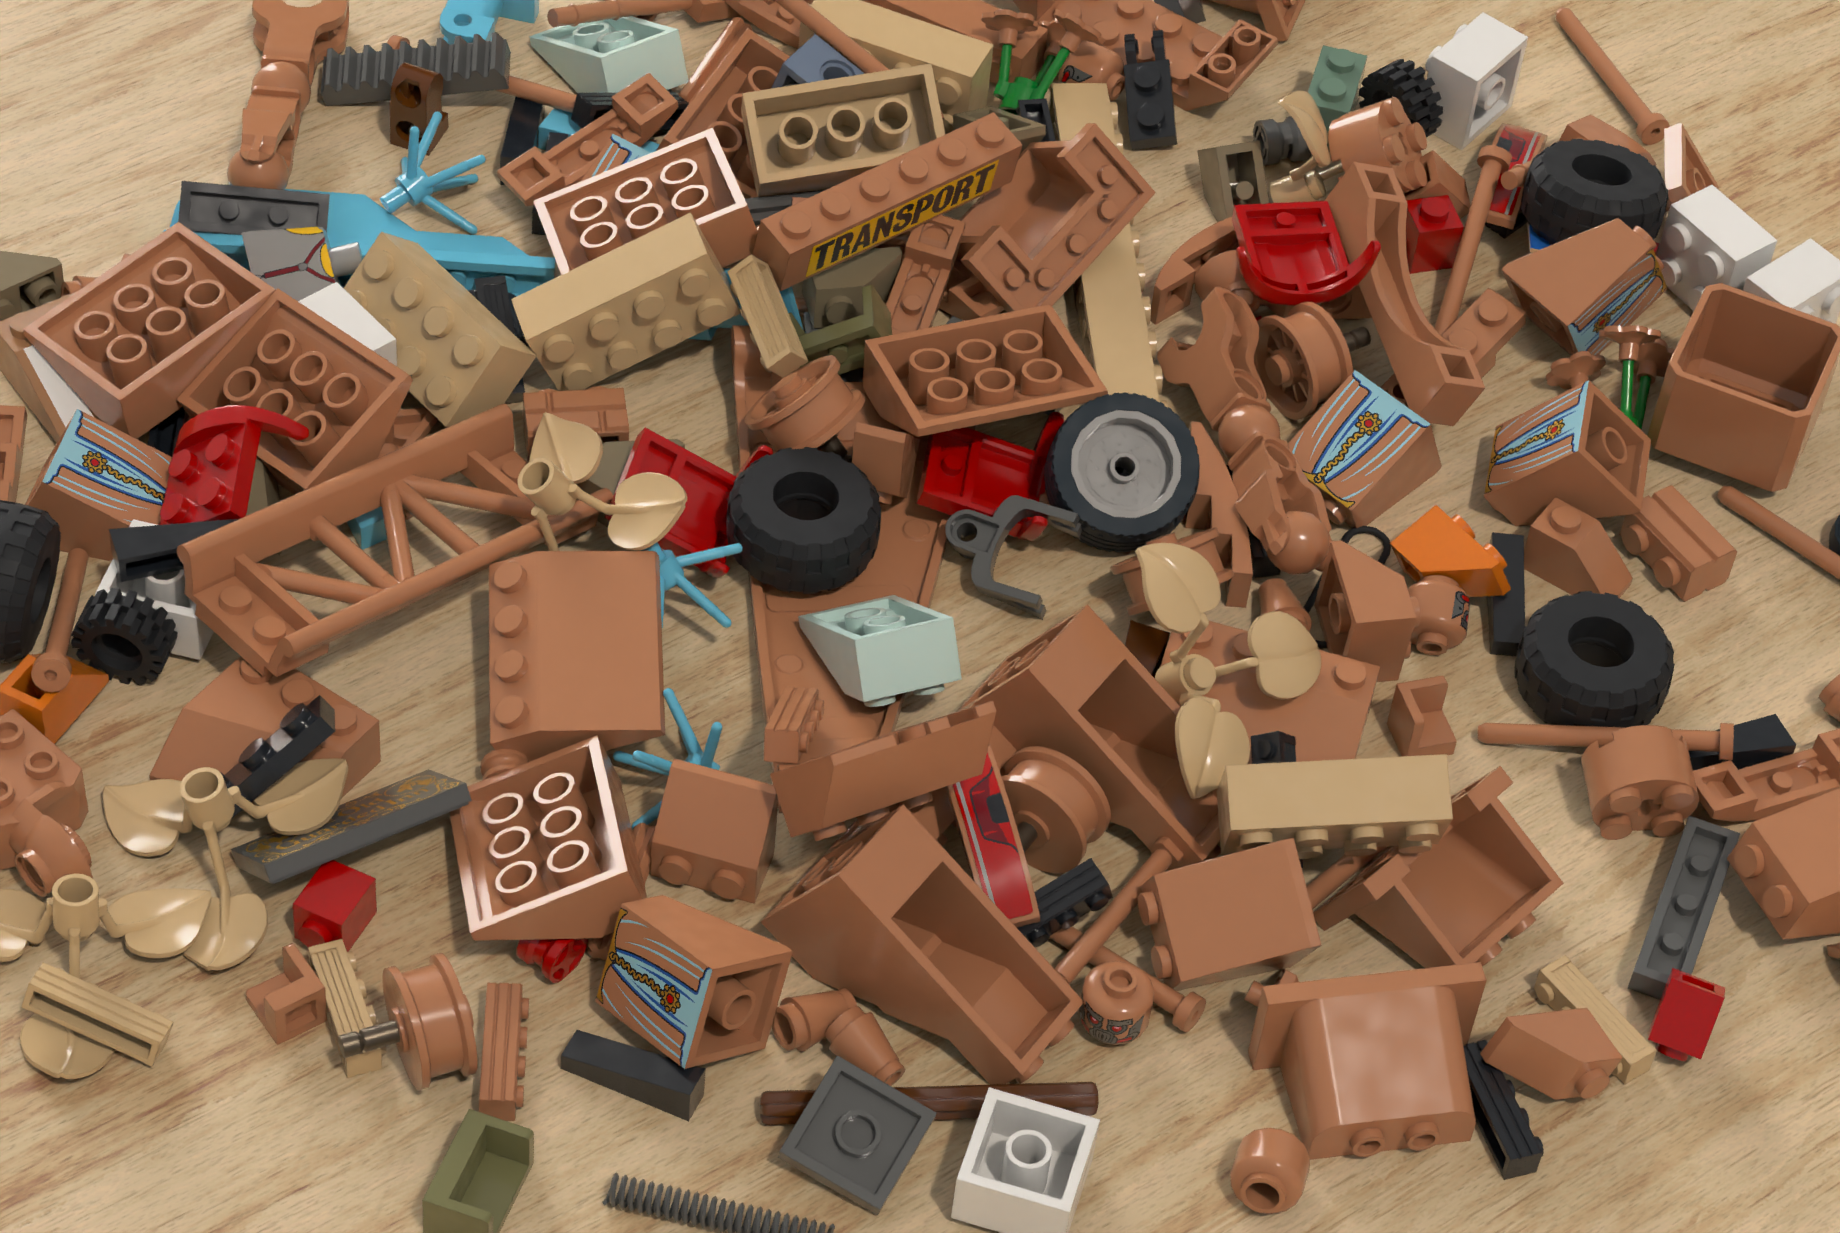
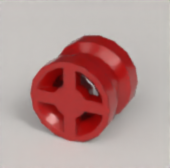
(554, 956)

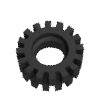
(1410, 87)
(124, 636)

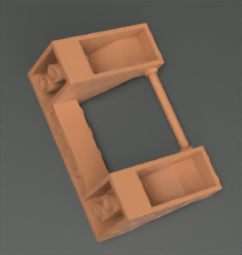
(923, 939)

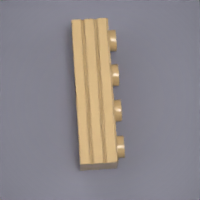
(767, 316)
(1567, 988)
(345, 1002)
(97, 1013)

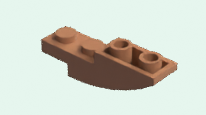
(1482, 330)

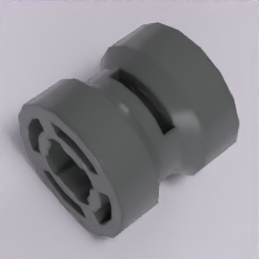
(1280, 141)

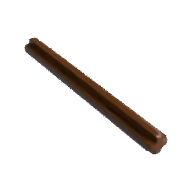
(946, 1101)

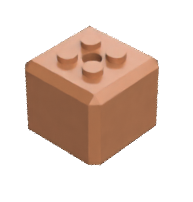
(1745, 387)

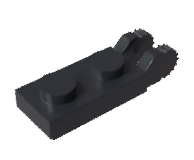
(1149, 95)

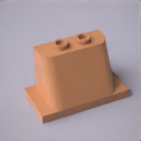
(1051, 218)
(1458, 895)
(1373, 1057)

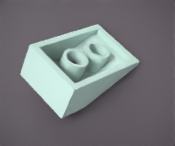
(613, 54)
(885, 648)

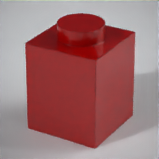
(1432, 234)
(334, 905)
(1685, 1015)

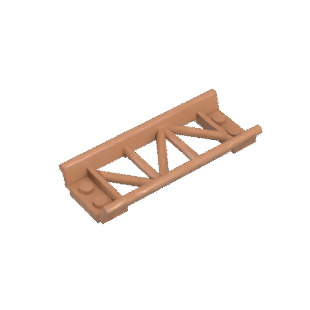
(276, 633)

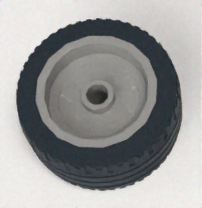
(1146, 442)

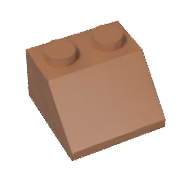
(1366, 610)
(715, 831)

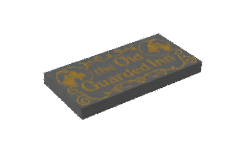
(354, 826)

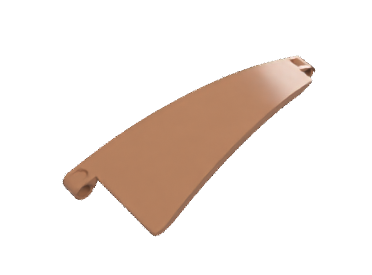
(904, 565)

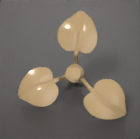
(1302, 184)
(569, 455)
(1286, 657)
(154, 812)
(154, 926)

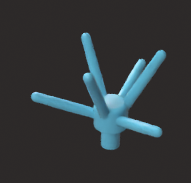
(416, 186)
(673, 574)
(662, 766)

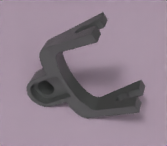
(989, 538)

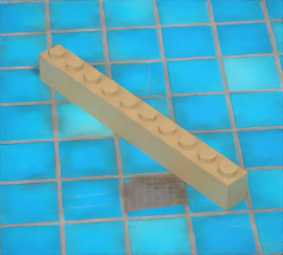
(1110, 290)

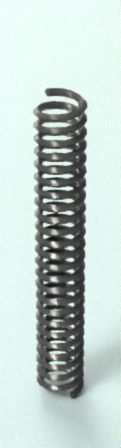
(700, 1218)

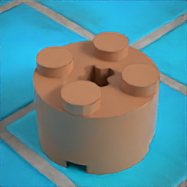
(1383, 138)
(1640, 782)

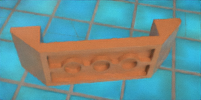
(1201, 62)

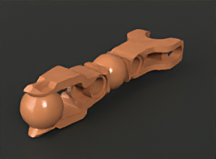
(292, 47)
(1271, 487)

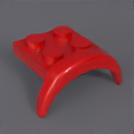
(1295, 253)
(217, 462)
(982, 471)
(707, 491)

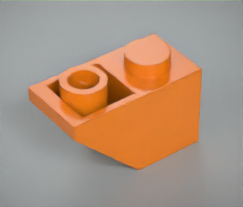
(1448, 549)
(50, 711)

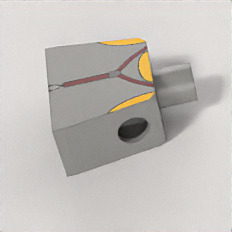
(299, 259)

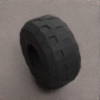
(1589, 184)
(803, 520)
(27, 575)
(1594, 662)

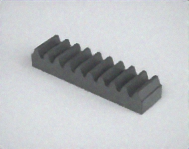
(370, 74)
(1684, 906)

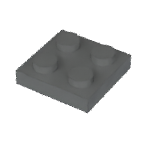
(857, 1135)

